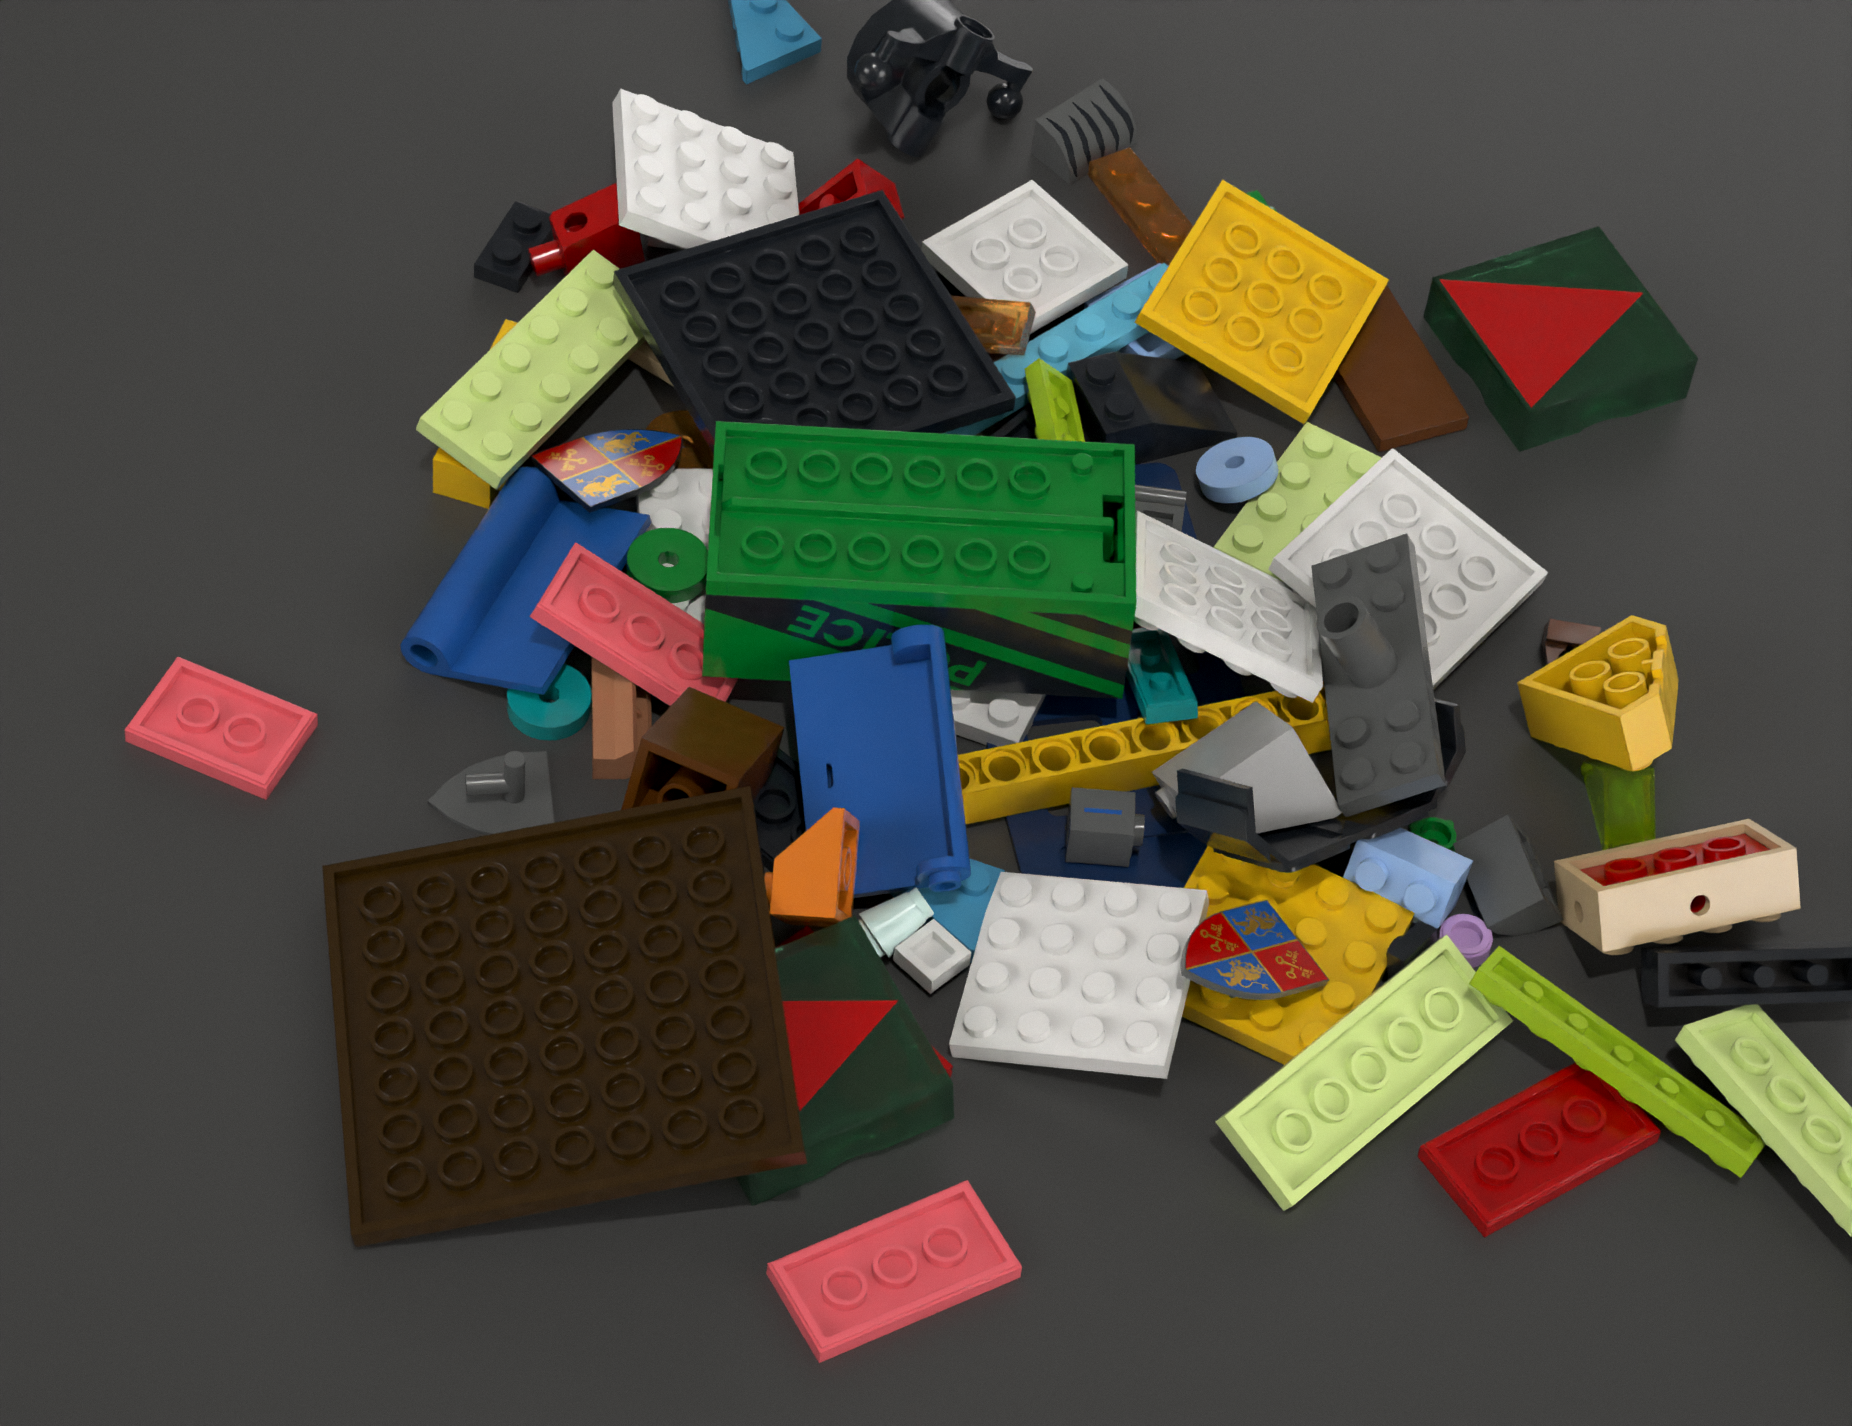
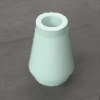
(895, 920)

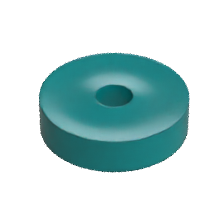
(554, 719)

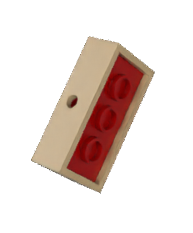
(1677, 886)

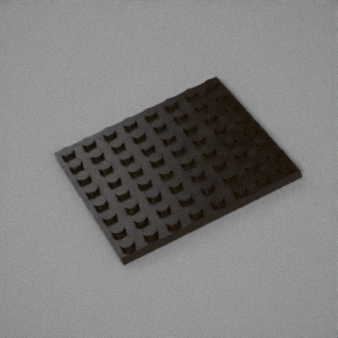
(558, 1017)

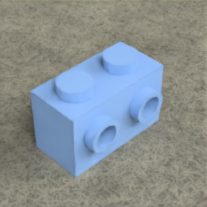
(1410, 873)

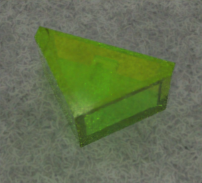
(1621, 803)

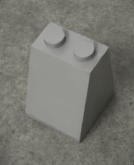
(1259, 753)

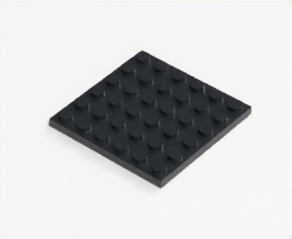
(815, 327)

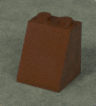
(702, 750)

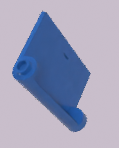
(893, 758)

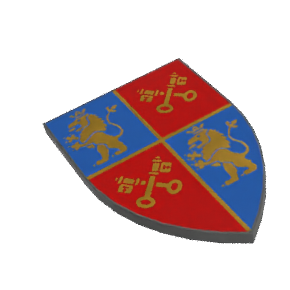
(1249, 955)

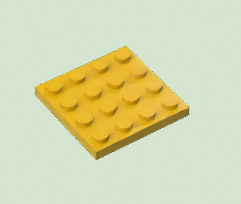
(1262, 301)
(1336, 924)

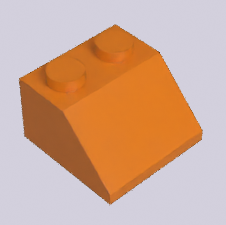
(816, 873)

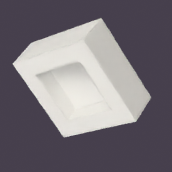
(932, 956)

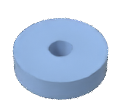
(1237, 470)

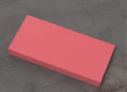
(627, 628)
(893, 1271)

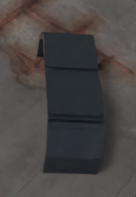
(1224, 815)

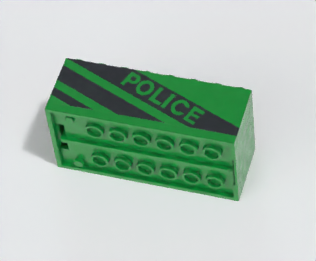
(864, 532)

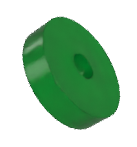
(673, 547)

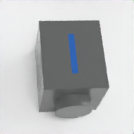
(1102, 827)

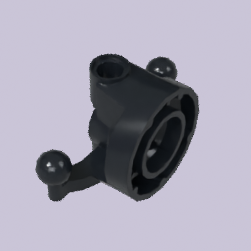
(918, 64)

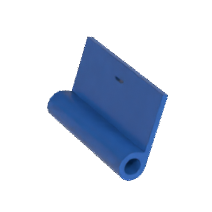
(481, 610)

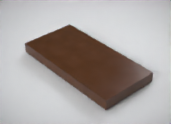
(1396, 381)

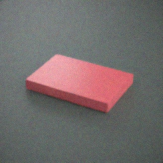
(221, 728)

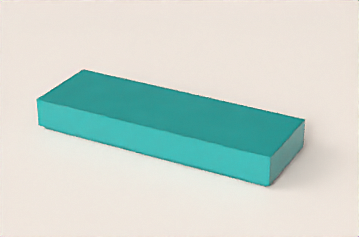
(1159, 678)

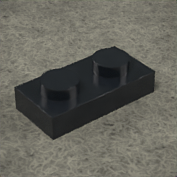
(506, 255)

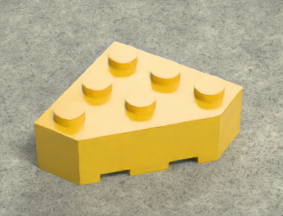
(1608, 696)

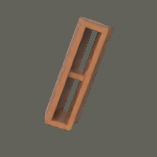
(619, 721)

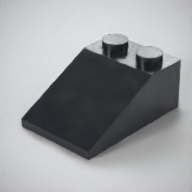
(1149, 403)

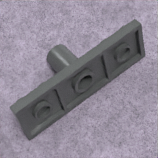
(1377, 676)

